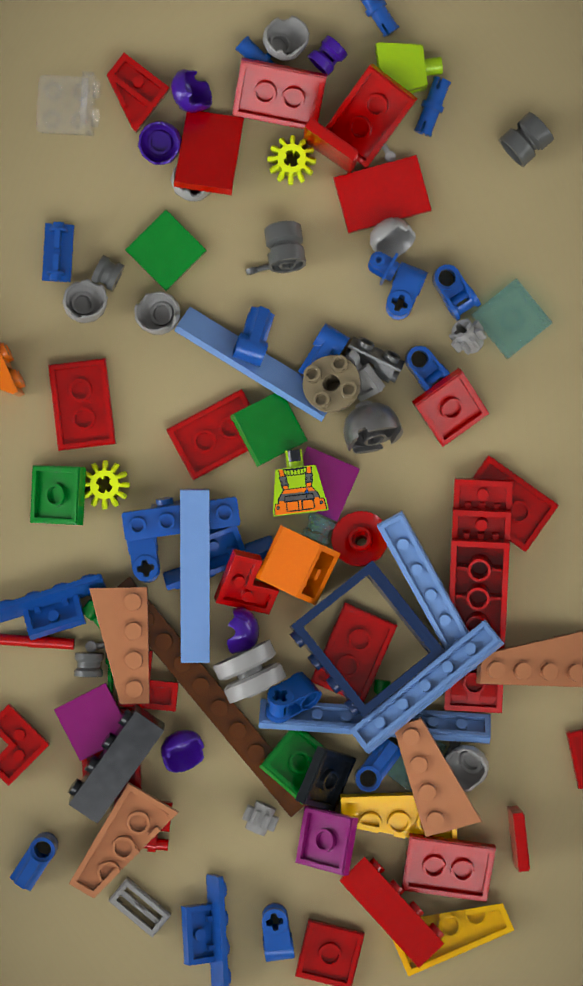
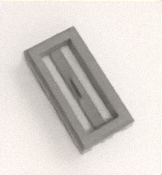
(148, 899)

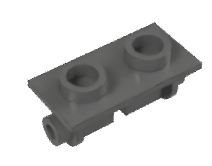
(384, 361)

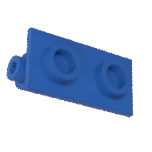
(58, 252)
(383, 265)

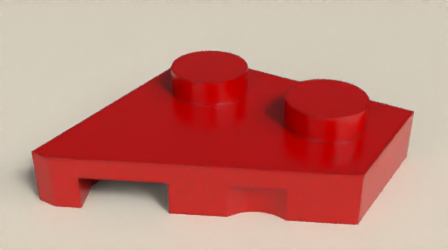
(136, 90)

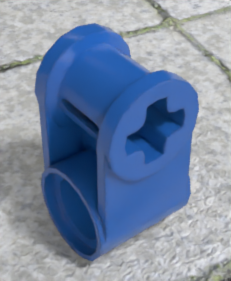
(407, 287)
(455, 292)
(429, 372)
(144, 551)
(291, 698)
(277, 937)

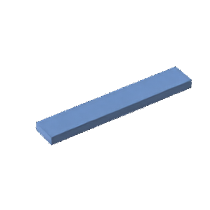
(271, 372)
(195, 575)
(423, 579)
(426, 686)

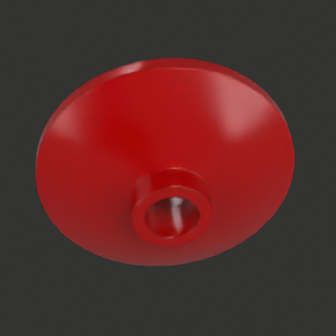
(355, 527)

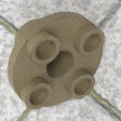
(331, 383)

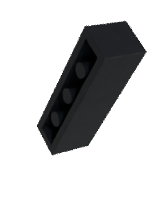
(116, 763)

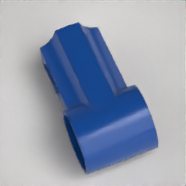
(328, 342)
(252, 343)
(380, 762)
(34, 862)

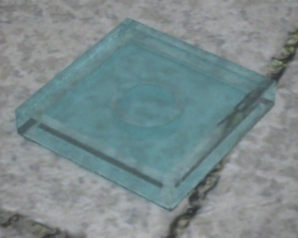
(512, 318)

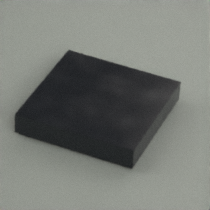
(325, 778)

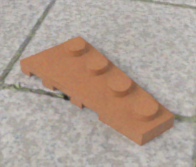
(125, 634)
(536, 663)
(435, 788)
(125, 833)

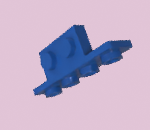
(164, 518)
(221, 547)
(53, 608)
(206, 932)

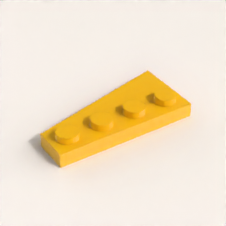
(387, 813)
(462, 932)

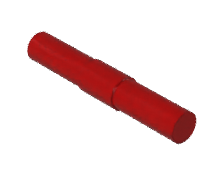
(43, 642)

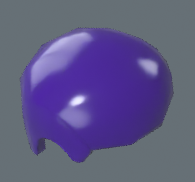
(190, 93)
(159, 142)
(246, 631)
(182, 751)

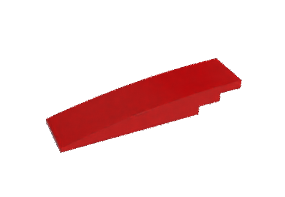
(480, 576)

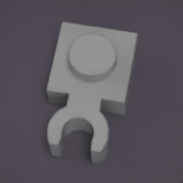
(370, 382)

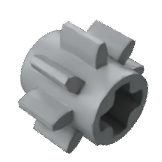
(467, 336)
(260, 818)

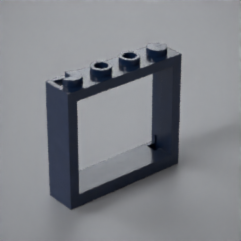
(401, 608)

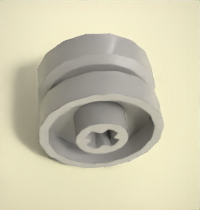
(251, 674)

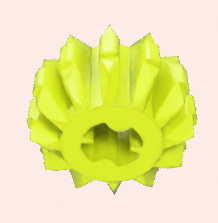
(281, 158)
(115, 482)

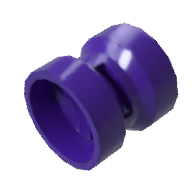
(327, 55)

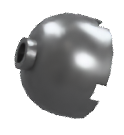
(370, 426)

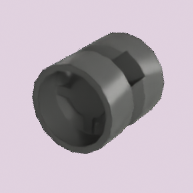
(523, 142)
(285, 246)

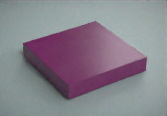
(336, 479)
(89, 720)
(326, 840)

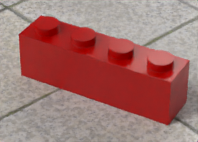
(392, 912)

